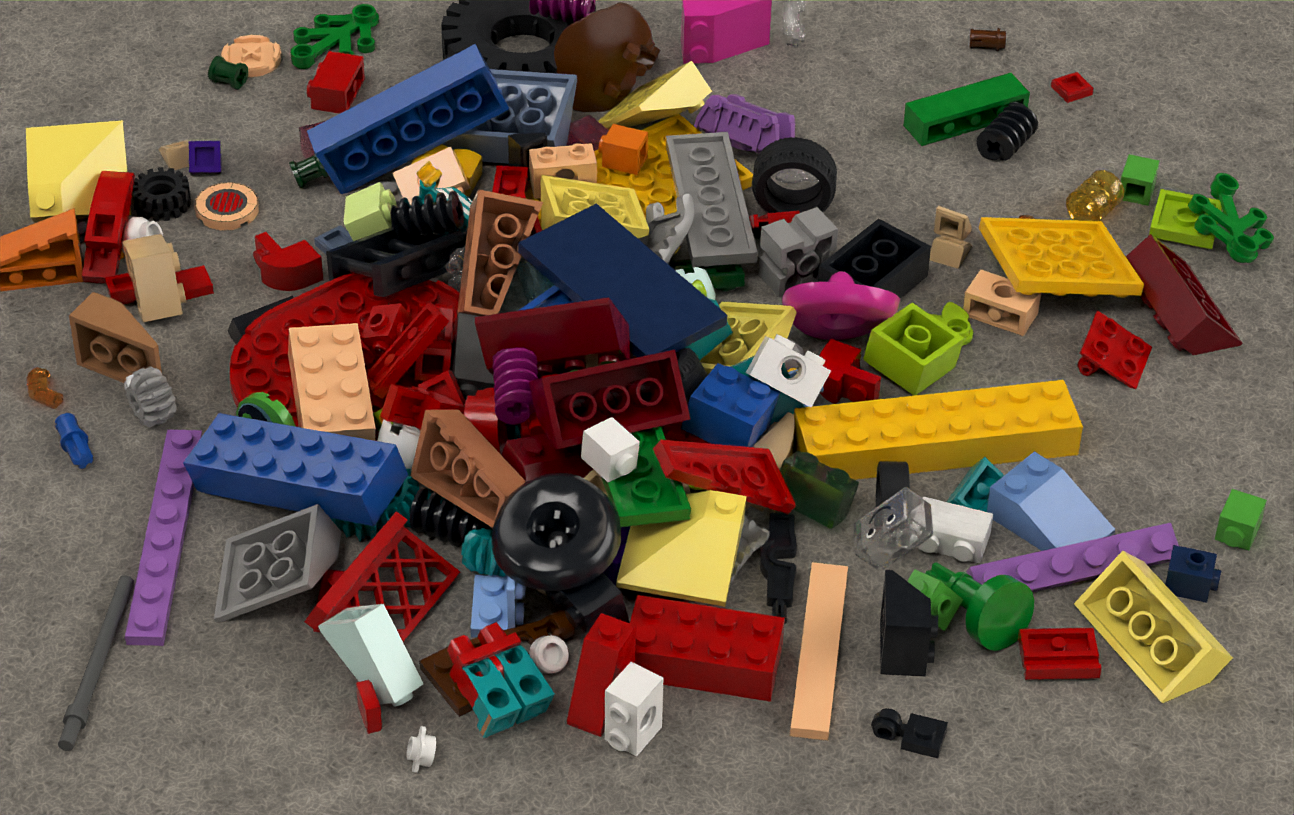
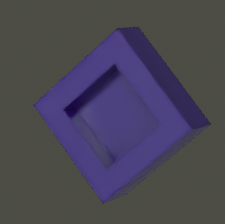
(205, 157)

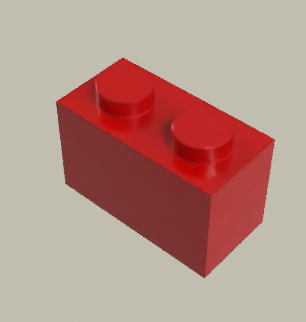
(336, 82)

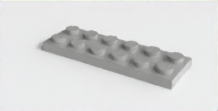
(721, 224)

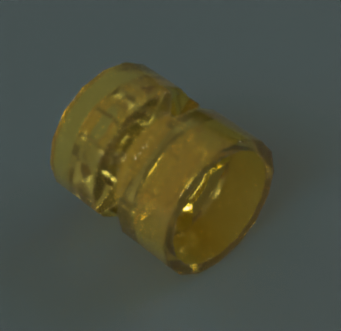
(1095, 197)

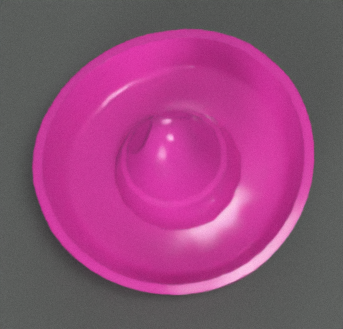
(839, 307)

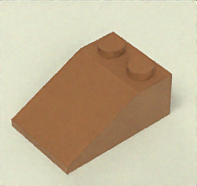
(111, 339)

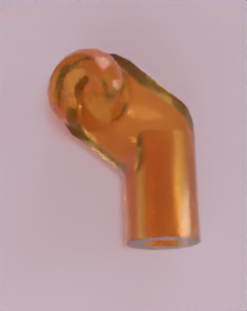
(39, 390)

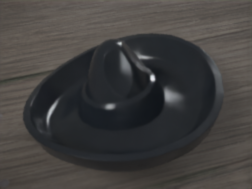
(556, 532)

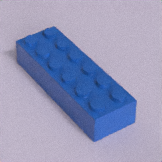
(407, 119)
(296, 468)

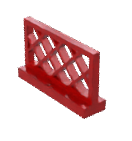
(367, 566)

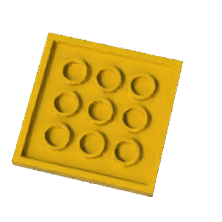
(1060, 257)

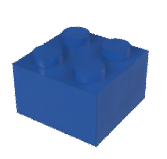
(730, 408)

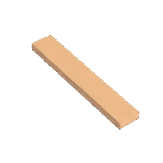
(819, 652)

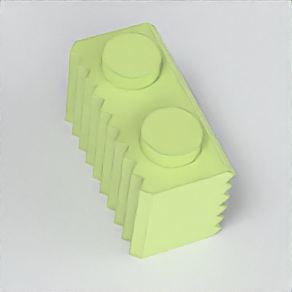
(368, 211)

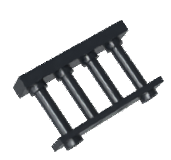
(393, 261)

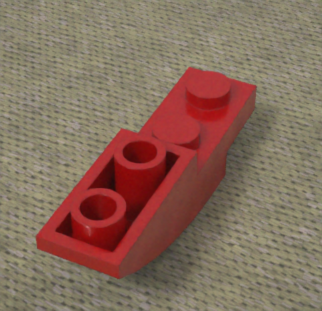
(106, 225)

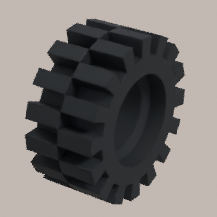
(172, 203)

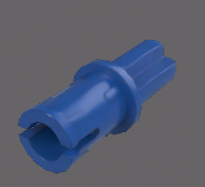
(73, 440)

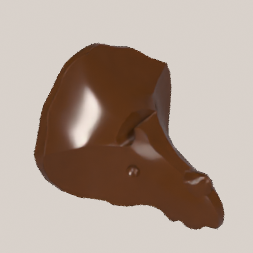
(605, 55)

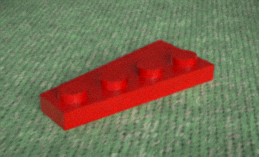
(728, 470)

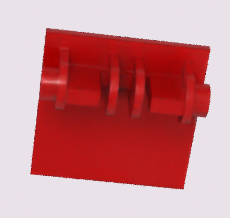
(1114, 351)

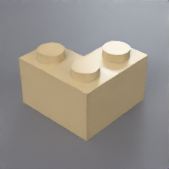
(152, 270)

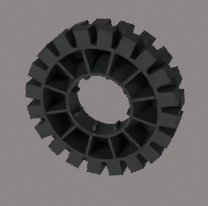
(493, 20)

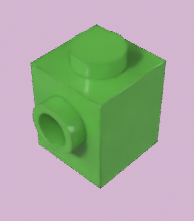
(943, 600)

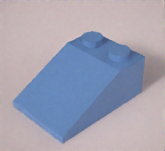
(1045, 506)

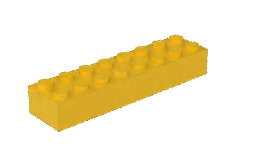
(942, 429)

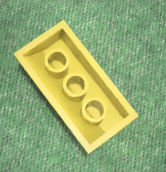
(1152, 629)

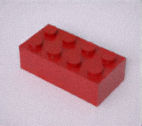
(708, 647)

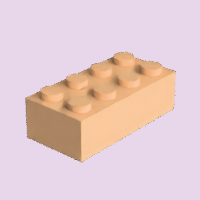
(330, 380)

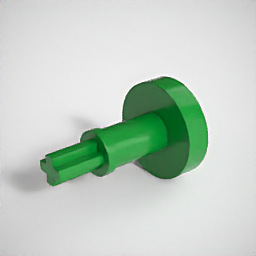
(993, 609)

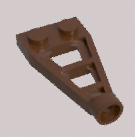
(438, 665)

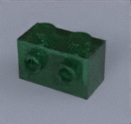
(818, 489)

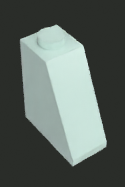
(373, 651)

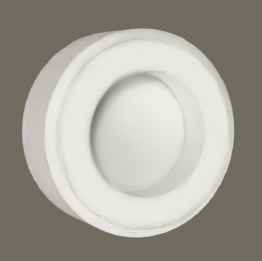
(549, 654)

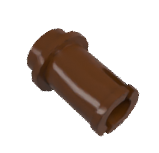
(988, 39)

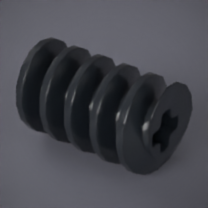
(1007, 132)
(427, 217)
(441, 519)

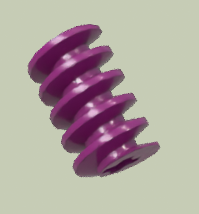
(567, 9)
(511, 377)

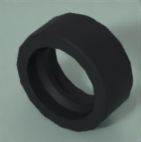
(890, 479)

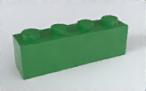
(962, 108)

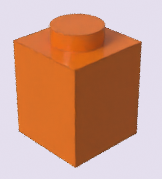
(624, 149)

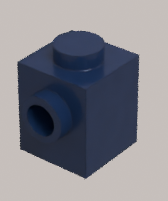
(1192, 573)

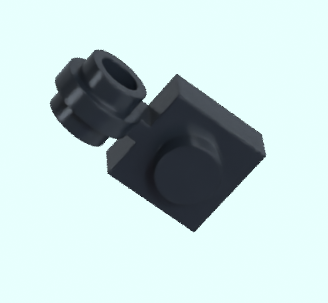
(919, 735)

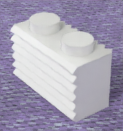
(958, 531)

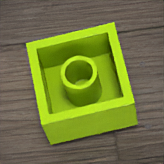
(913, 349)

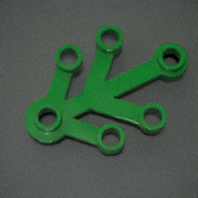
(362, 19)
(1239, 245)

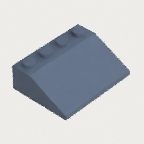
(535, 105)

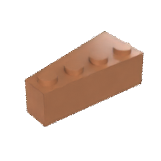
(491, 249)
(463, 465)

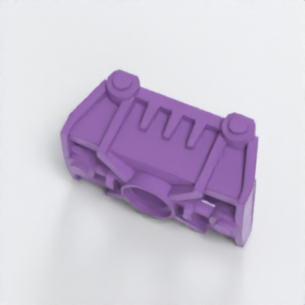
(747, 124)

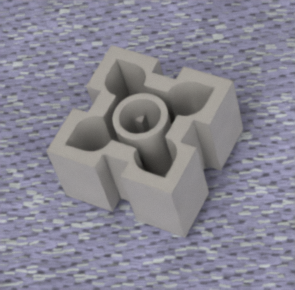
(796, 249)

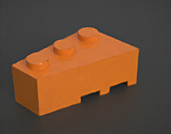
(42, 254)

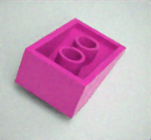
(723, 28)

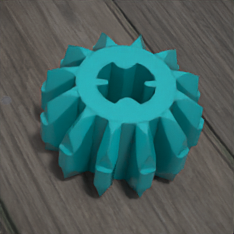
(478, 553)

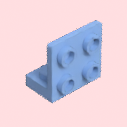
(496, 601)

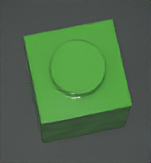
(1139, 179)
(1240, 519)

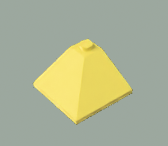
(660, 98)
(67, 165)
(567, 197)
(749, 327)
(687, 556)

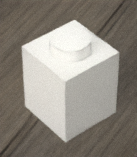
(610, 449)

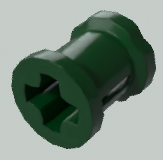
(228, 72)
(307, 170)

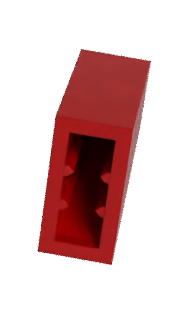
(603, 657)

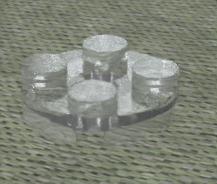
(791, 22)

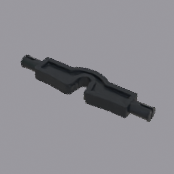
(779, 574)

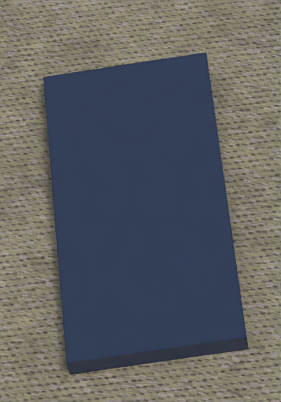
(599, 258)

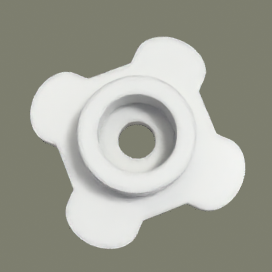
(421, 749)

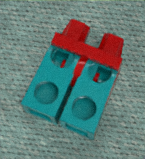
(498, 679)

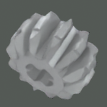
(150, 396)

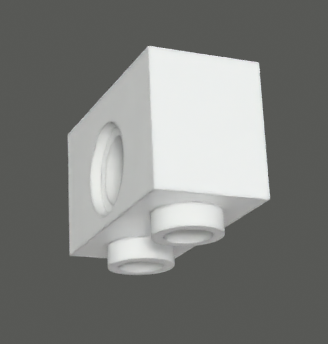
(768, 363)
(633, 709)

